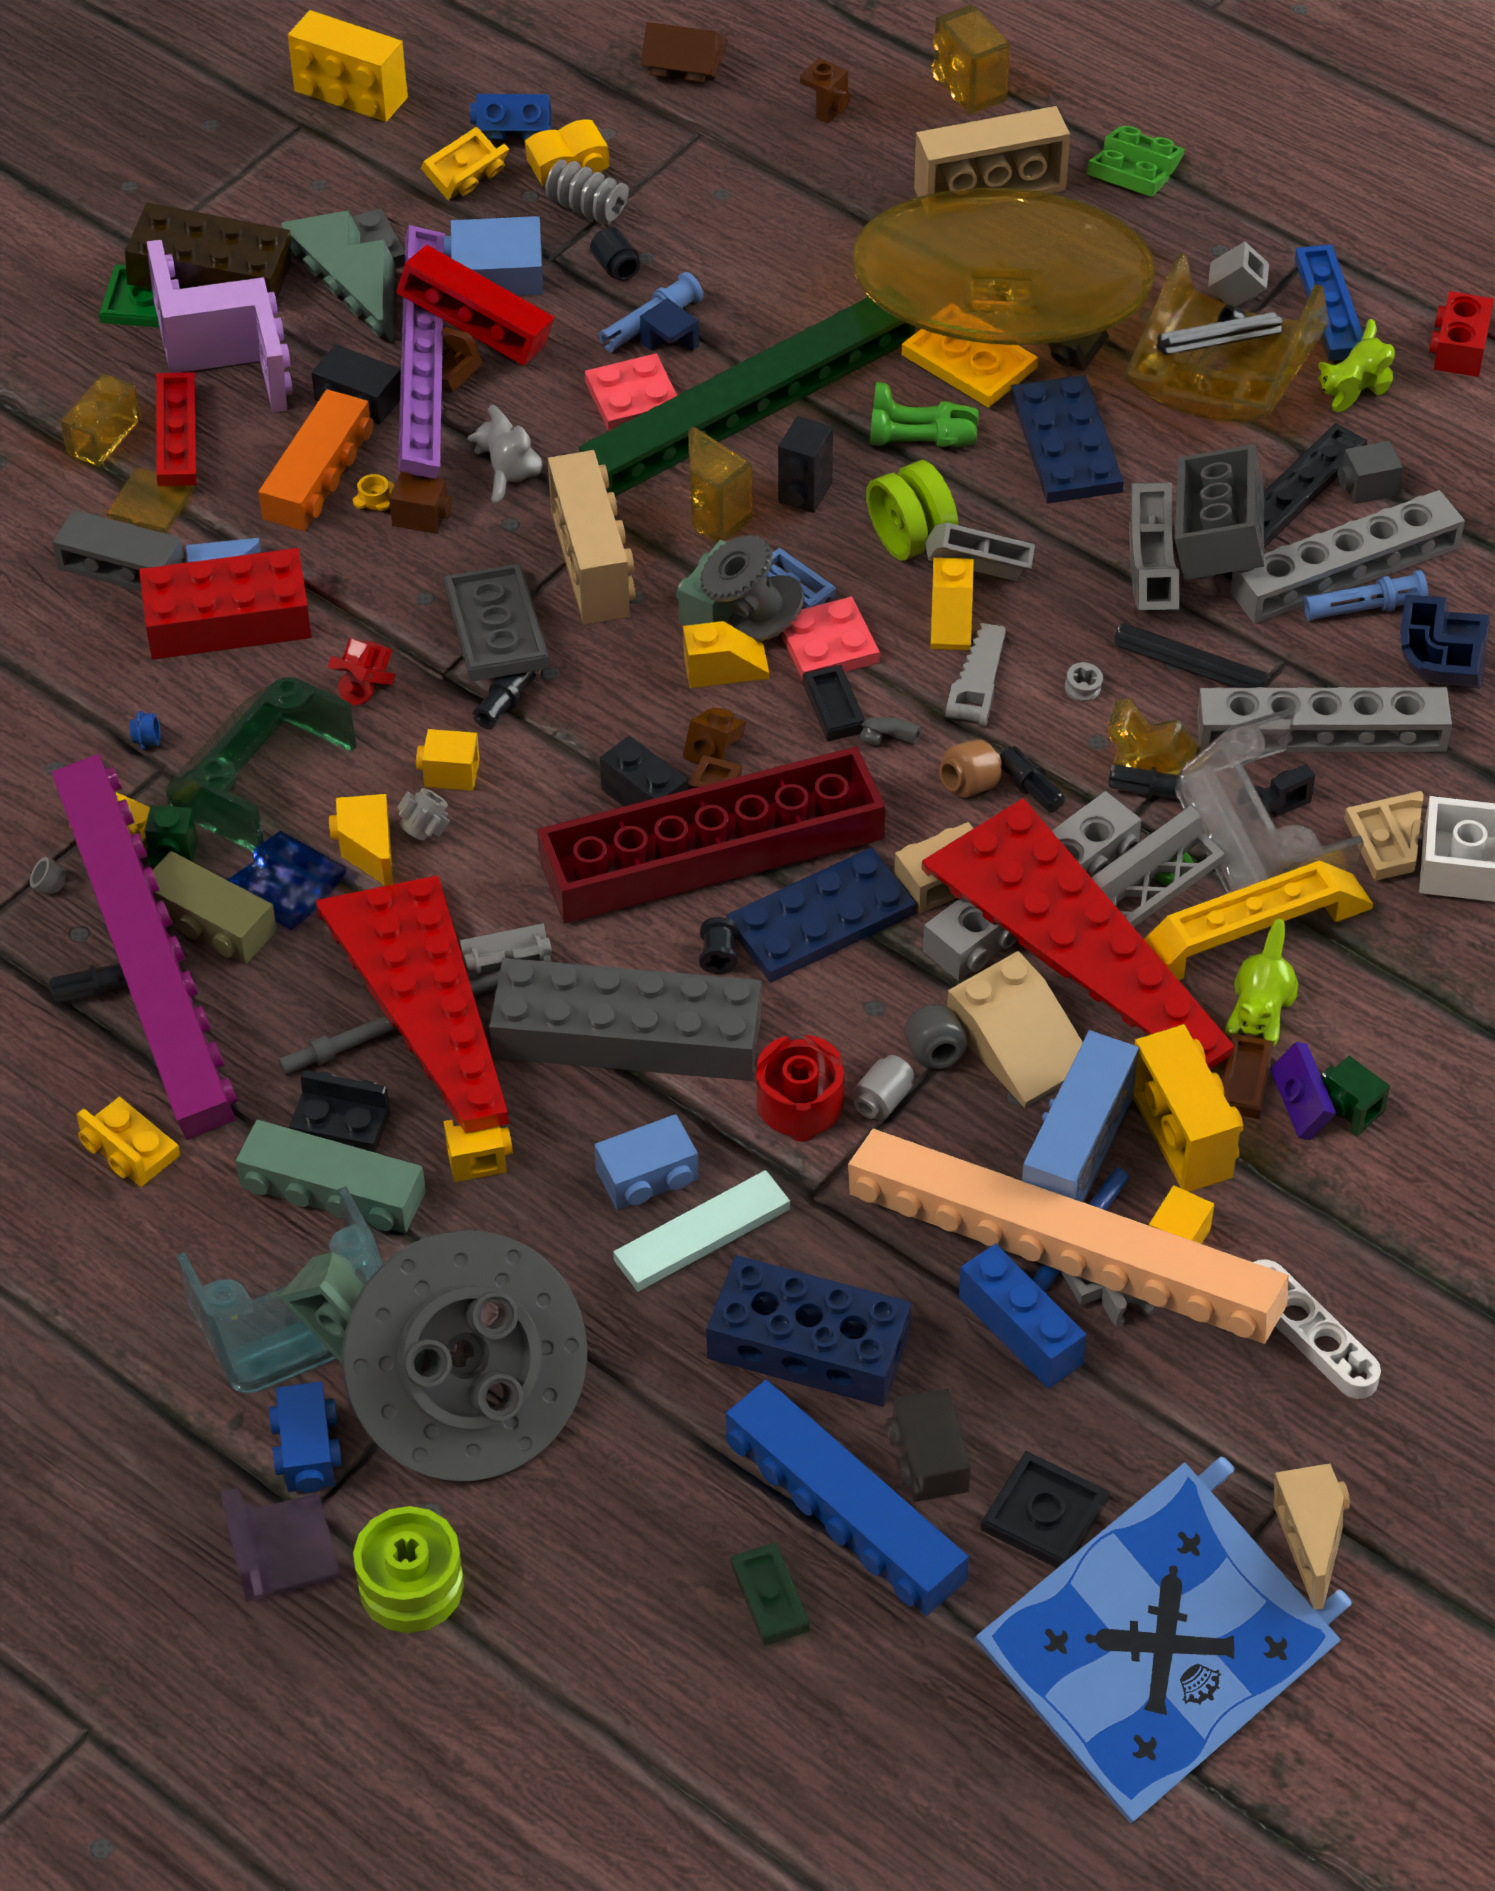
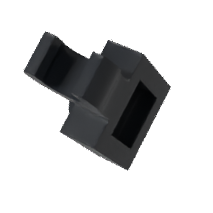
(1288, 790)

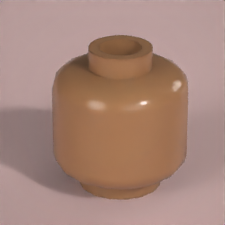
(970, 768)

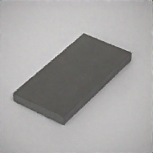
(496, 622)

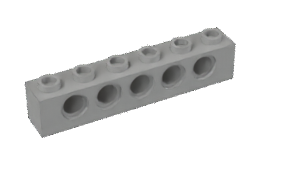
(1349, 555)
(1336, 717)
(1094, 836)

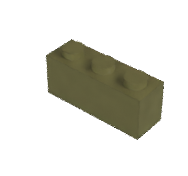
(213, 908)

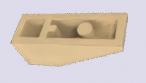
(1311, 1517)

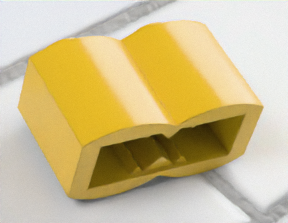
(573, 142)

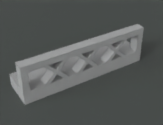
(1158, 855)

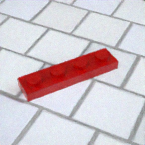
(175, 429)

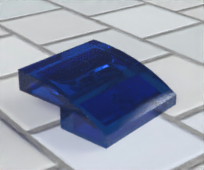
(289, 877)

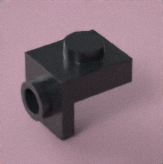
(1078, 351)

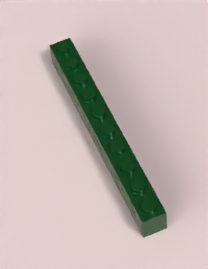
(748, 392)

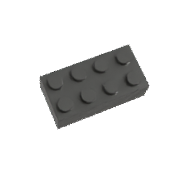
(1220, 512)

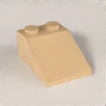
(1016, 1027)

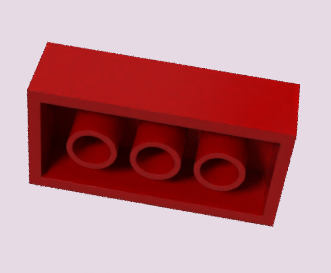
(225, 603)

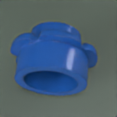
(145, 730)

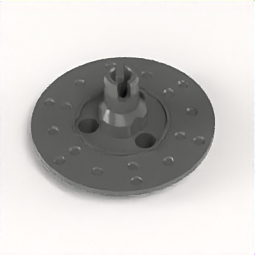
(429, 1301)

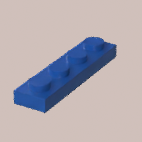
(1321, 267)

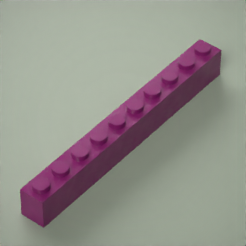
(144, 948)

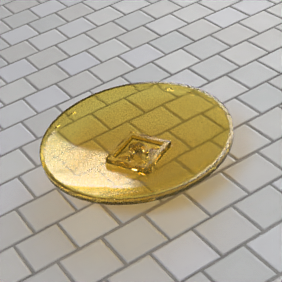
(1003, 266)

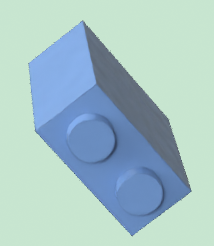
(500, 250)

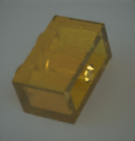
(101, 419)

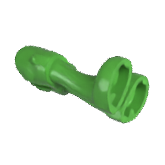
(944, 424)

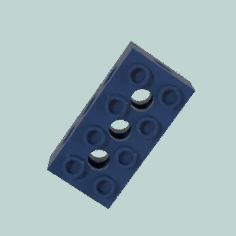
(809, 1330)

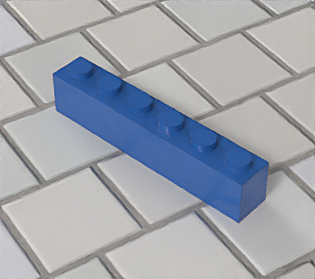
(846, 1498)

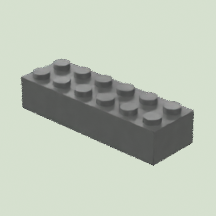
(626, 1019)

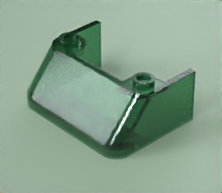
(213, 769)

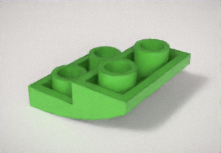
(1135, 160)

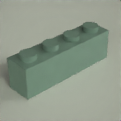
(312, 1169)

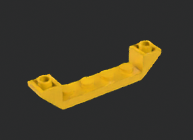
(1256, 909)

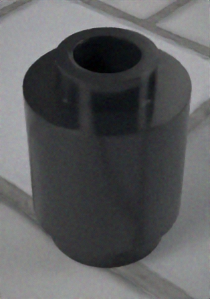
(615, 254)

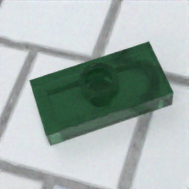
(770, 1594)

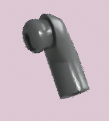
(889, 726)

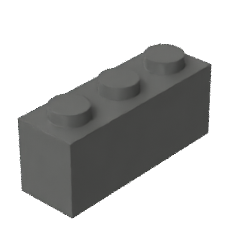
(112, 549)

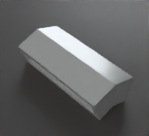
(991, 552)

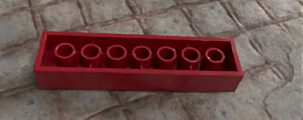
(711, 834)

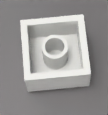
(1458, 849)

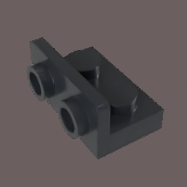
(342, 1109)

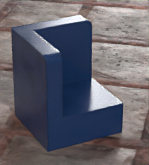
(668, 323)

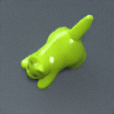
(1362, 369)
(1263, 987)

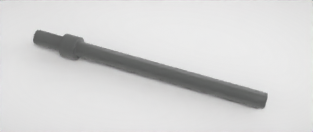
(324, 1048)

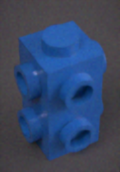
(511, 114)
(306, 1447)

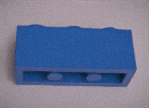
(1022, 1315)

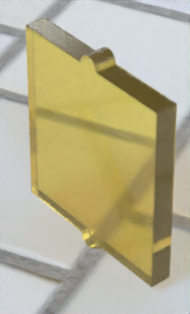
(147, 504)

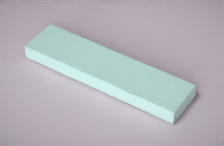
(701, 1230)

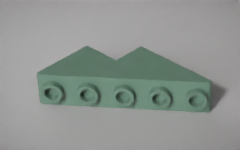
(350, 268)

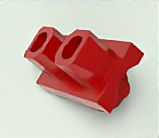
(364, 665)

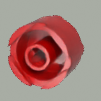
(800, 1086)

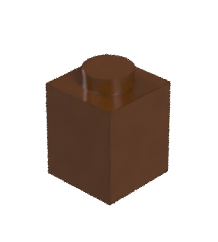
(419, 503)

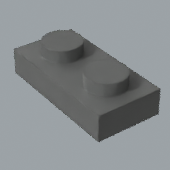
(375, 226)

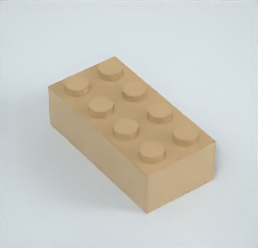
(997, 152)
(591, 537)

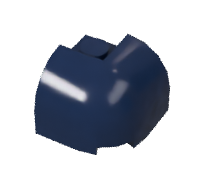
(1444, 644)

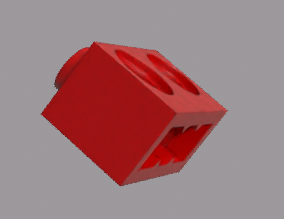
(1463, 333)

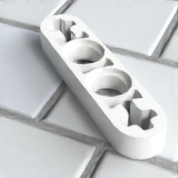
(1322, 1323)

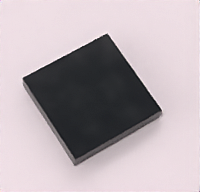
(1045, 1510)

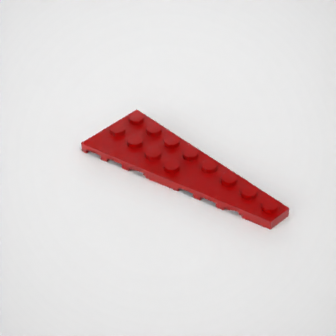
(1048, 901)
(416, 974)

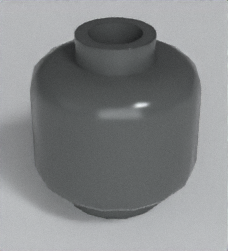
(935, 1036)

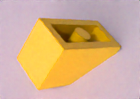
(952, 603)
(722, 655)
(364, 834)

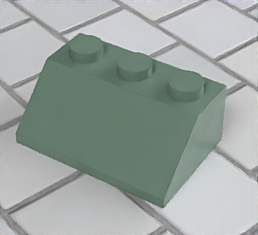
(324, 1298)

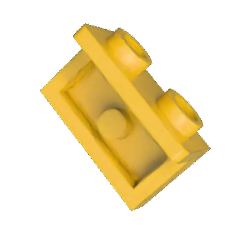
(463, 163)

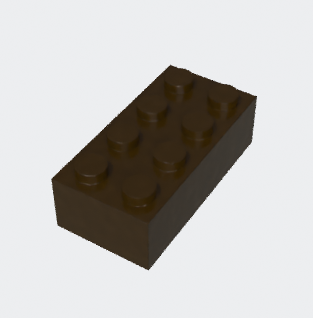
(208, 249)

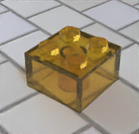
(971, 59)

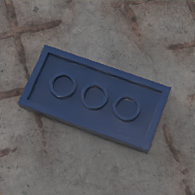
(1066, 439)
(821, 914)

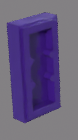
(1302, 1090)

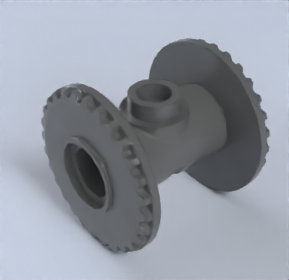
(738, 576)

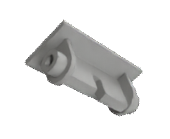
(485, 952)

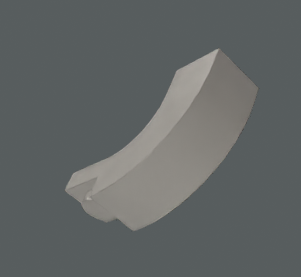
(1151, 547)

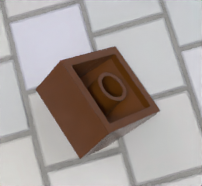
(682, 51)

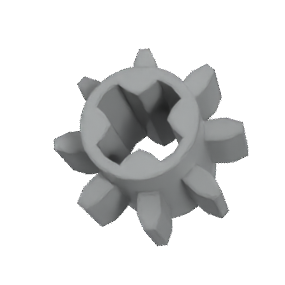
(423, 814)

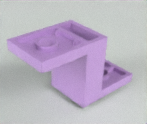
(220, 326)

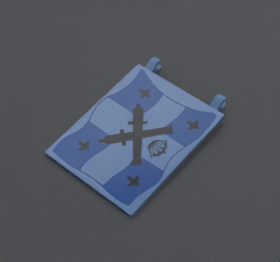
(1159, 1639)

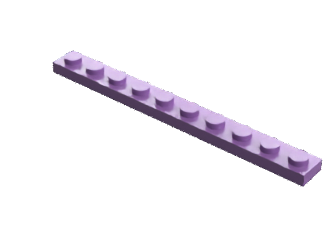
(420, 375)

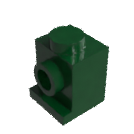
(169, 831)
(1356, 1093)

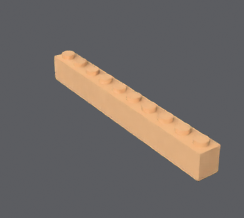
(1069, 1235)

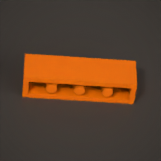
(315, 460)

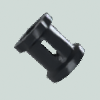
(718, 949)

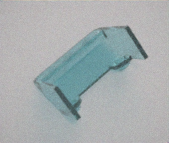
(262, 1337)

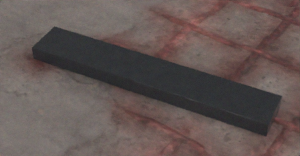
(1305, 480)

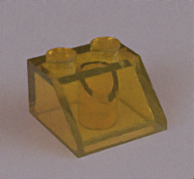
(718, 487)

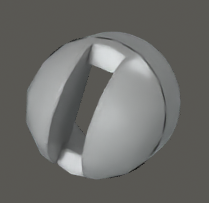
(48, 876)

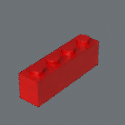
(475, 304)

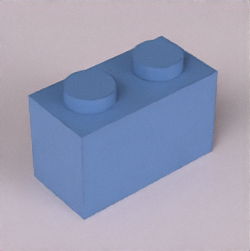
(646, 1162)

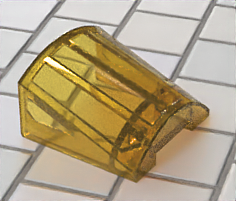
(1227, 380)

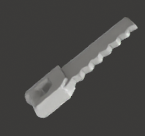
(977, 677)

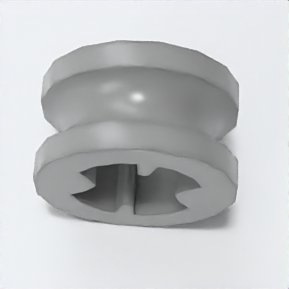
(1084, 672)

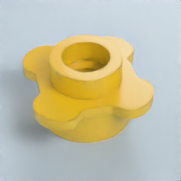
(373, 493)

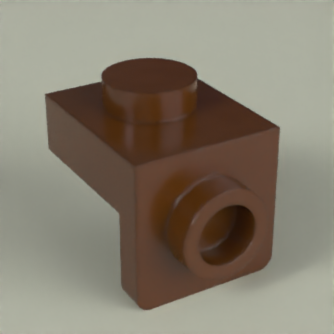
(830, 86)
(459, 358)
(712, 734)

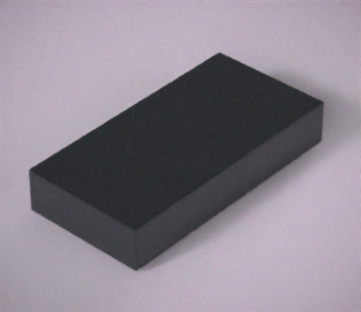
(833, 702)

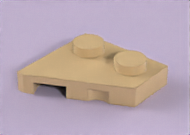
(1388, 832)

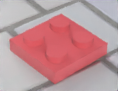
(628, 388)
(830, 637)

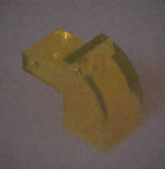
(1146, 745)

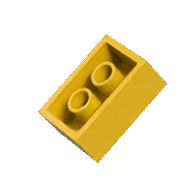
(348, 65)
(1186, 1108)

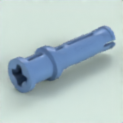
(682, 293)
(1385, 589)

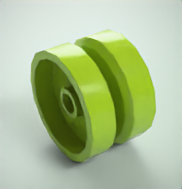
(909, 507)
(408, 1569)

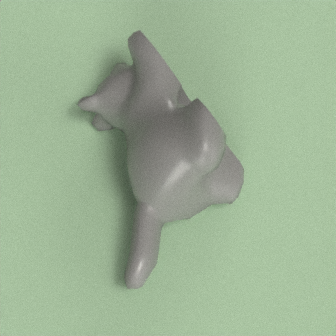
(509, 452)

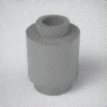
(883, 1087)

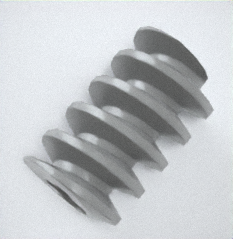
(586, 192)

